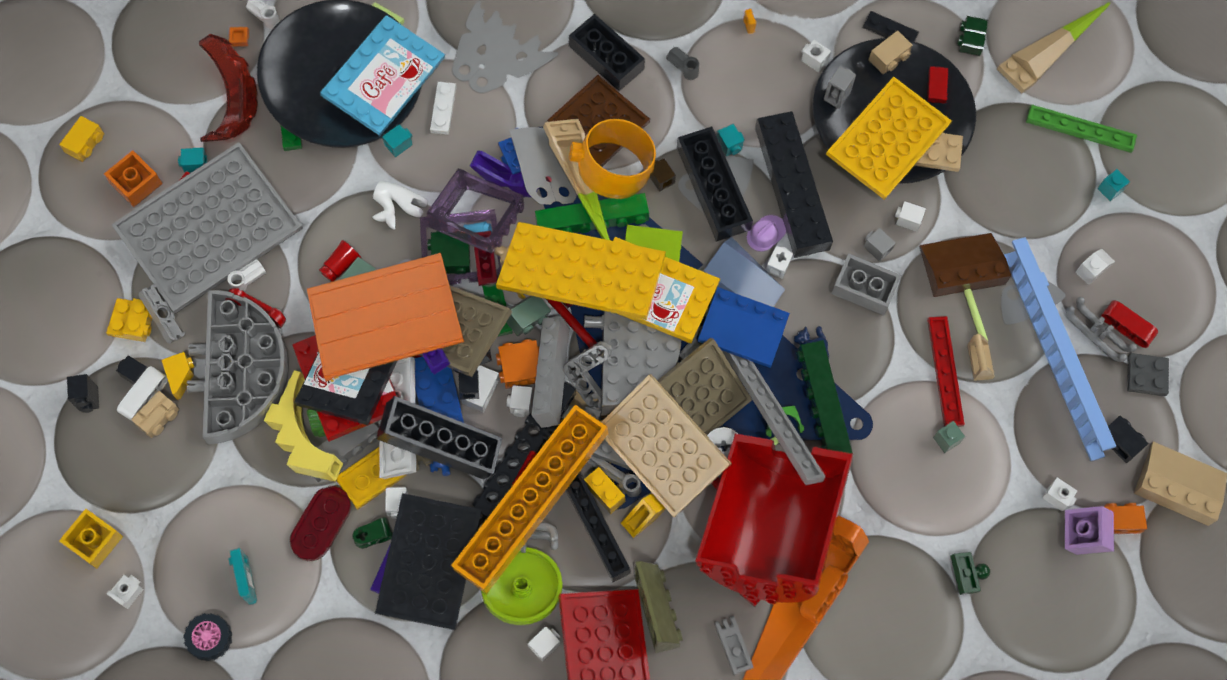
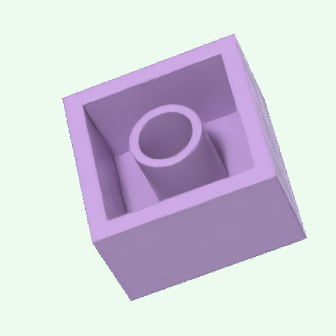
(1089, 530)

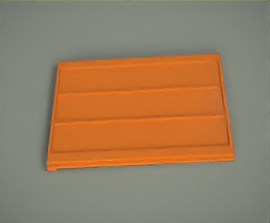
(383, 316)

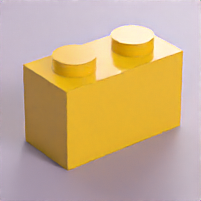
(82, 139)
(605, 490)

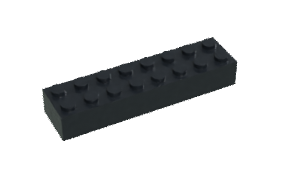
(793, 184)

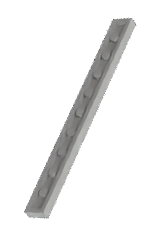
(777, 419)

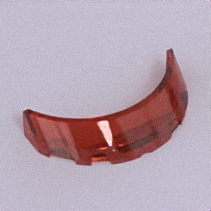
(239, 87)

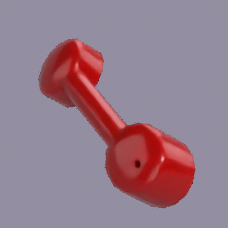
(275, 314)

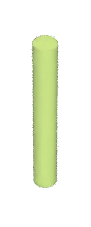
(975, 313)

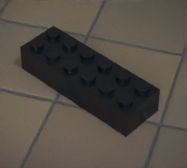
(714, 183)
(439, 438)

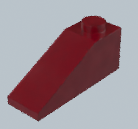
(485, 264)

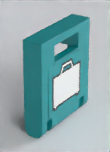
(243, 575)

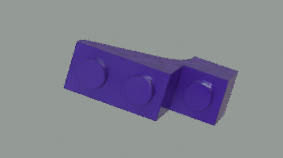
(498, 173)

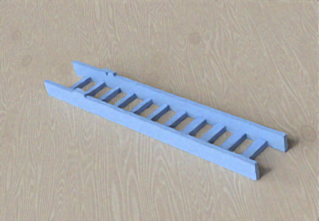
(1059, 350)

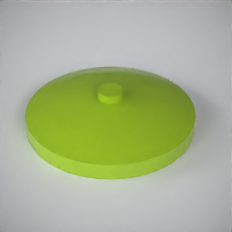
(525, 589)

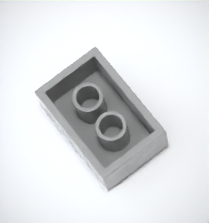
(866, 284)

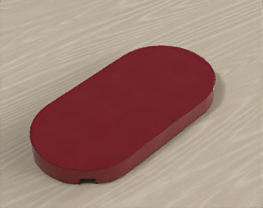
(320, 523)

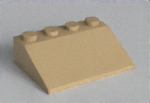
(1182, 484)

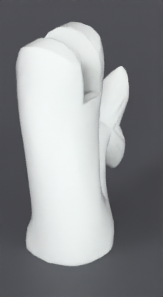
(386, 192)

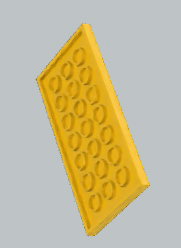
(581, 270)

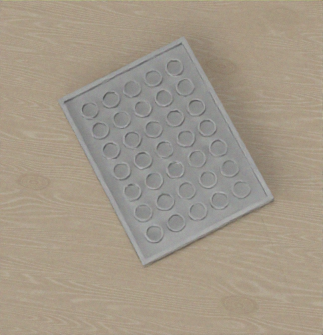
(206, 227)

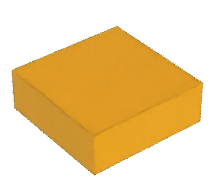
(749, 21)

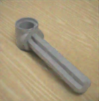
(617, 476)

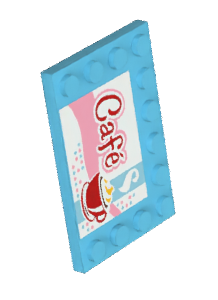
(382, 75)

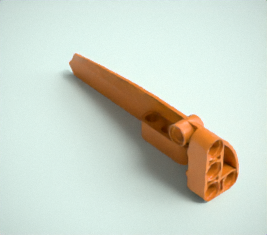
(793, 623)

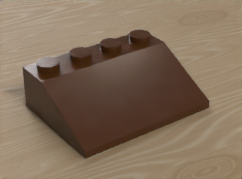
(964, 264)

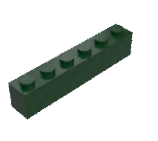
(823, 396)

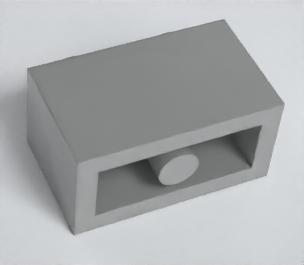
(839, 86)

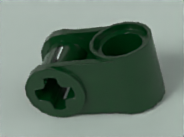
(374, 532)

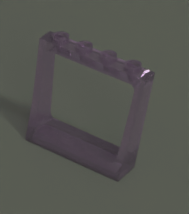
(453, 192)
(461, 218)

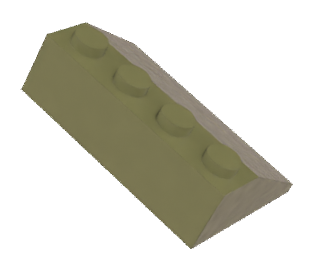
(656, 606)

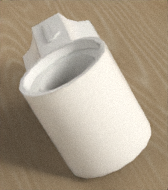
(264, 12)
(247, 275)

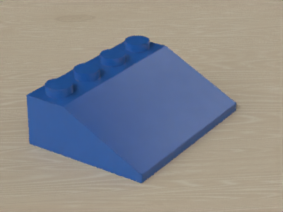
(744, 327)

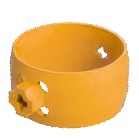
(621, 133)

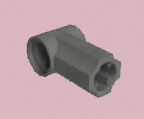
(684, 62)

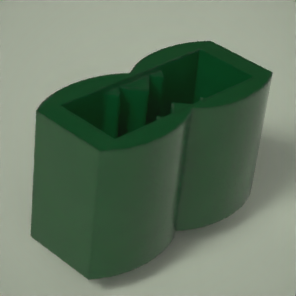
(973, 35)

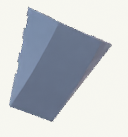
(743, 274)

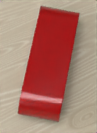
(1129, 324)

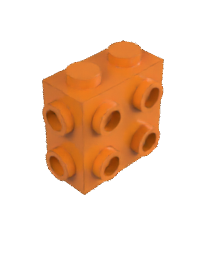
(518, 363)

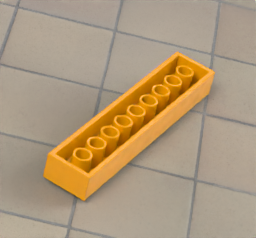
(530, 499)

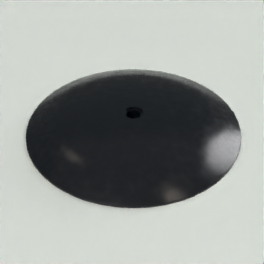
(303, 58)
(870, 81)

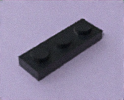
(886, 27)

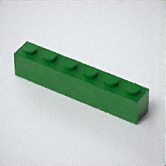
(614, 211)

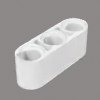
(142, 391)

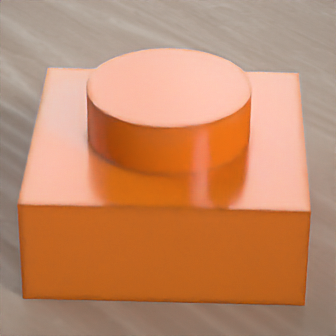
(239, 36)

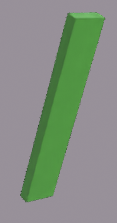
(1081, 128)

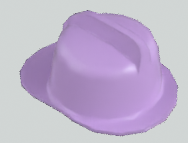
(766, 233)

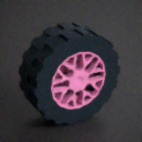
(207, 637)

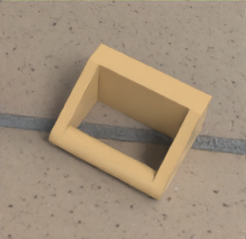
(980, 358)

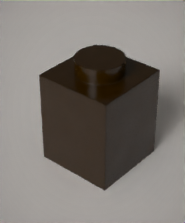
(662, 175)

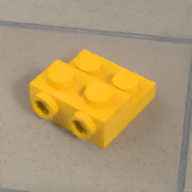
(130, 320)

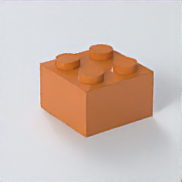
(133, 178)

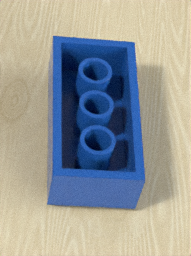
(437, 391)

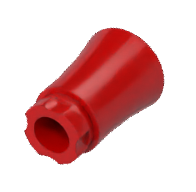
(339, 261)

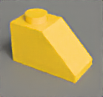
(178, 372)
(643, 515)

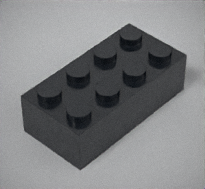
(606, 52)

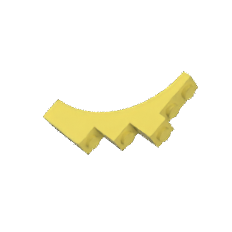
(292, 436)

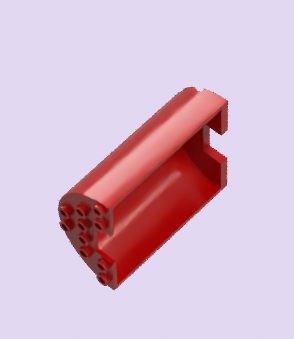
(769, 527)

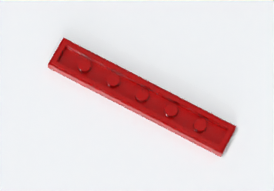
(945, 371)

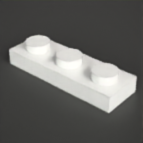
(443, 108)

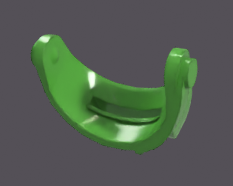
(791, 411)

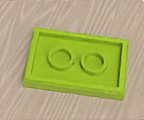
(656, 239)

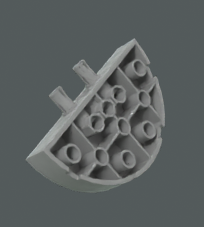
(634, 356)
(242, 368)

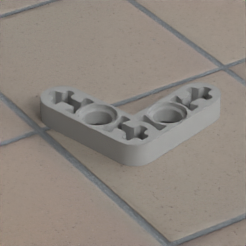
(583, 368)

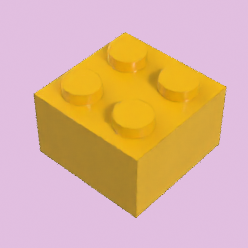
(91, 538)

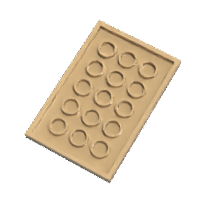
(663, 446)

